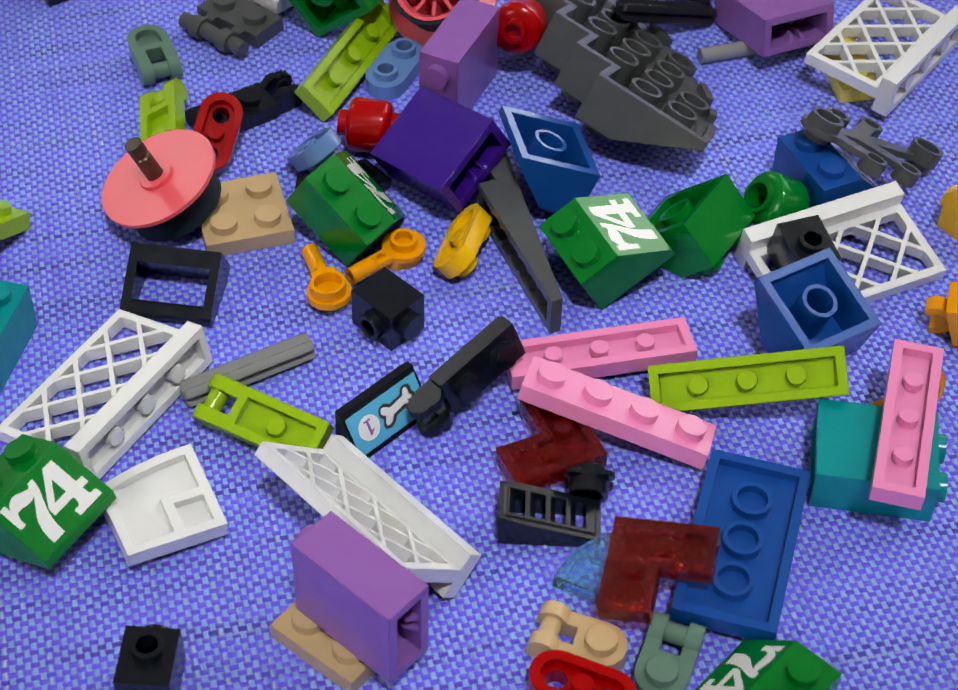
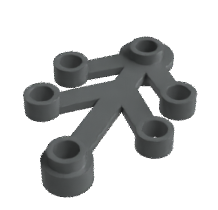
(875, 154)

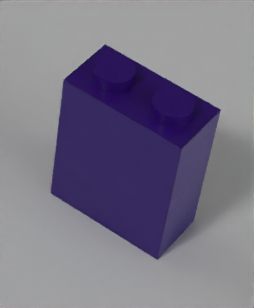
(441, 148)

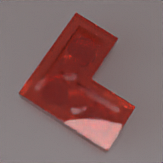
(551, 450)
(651, 550)

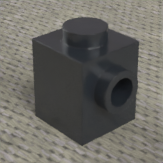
(798, 240)
(387, 309)
(150, 659)

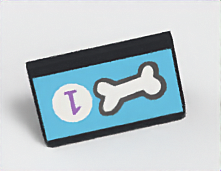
(379, 411)

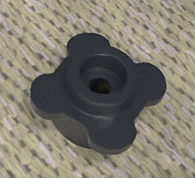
(589, 480)

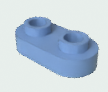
(393, 69)
(315, 150)

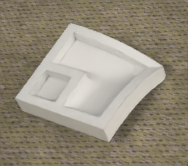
(163, 507)

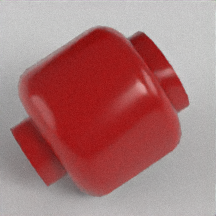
(521, 25)
(365, 123)

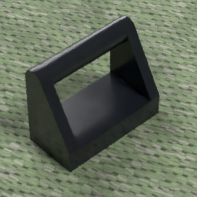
(178, 263)

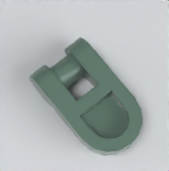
(149, 45)
(662, 669)

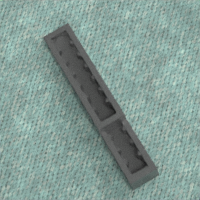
(519, 242)

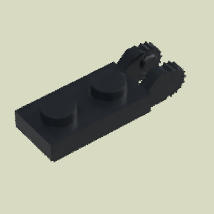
(259, 101)
(465, 376)

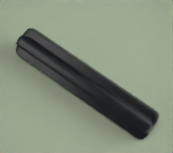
(665, 12)

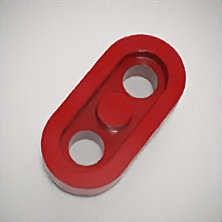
(220, 135)
(574, 673)

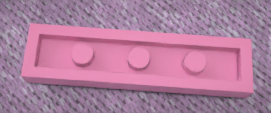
(610, 349)
(617, 412)
(907, 425)

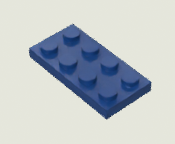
(759, 524)

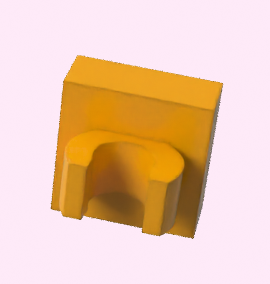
(944, 313)

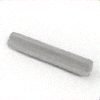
(251, 367)

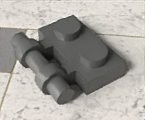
(232, 25)

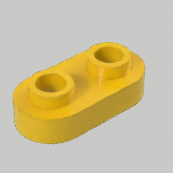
(462, 242)

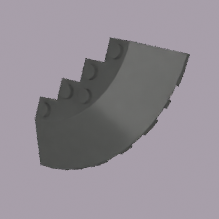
(625, 77)

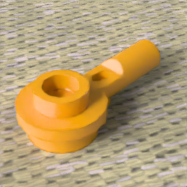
(399, 251)
(327, 287)

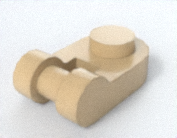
(592, 637)

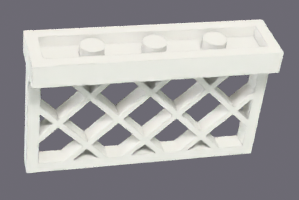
(912, 61)
(856, 216)
(130, 406)
(376, 506)

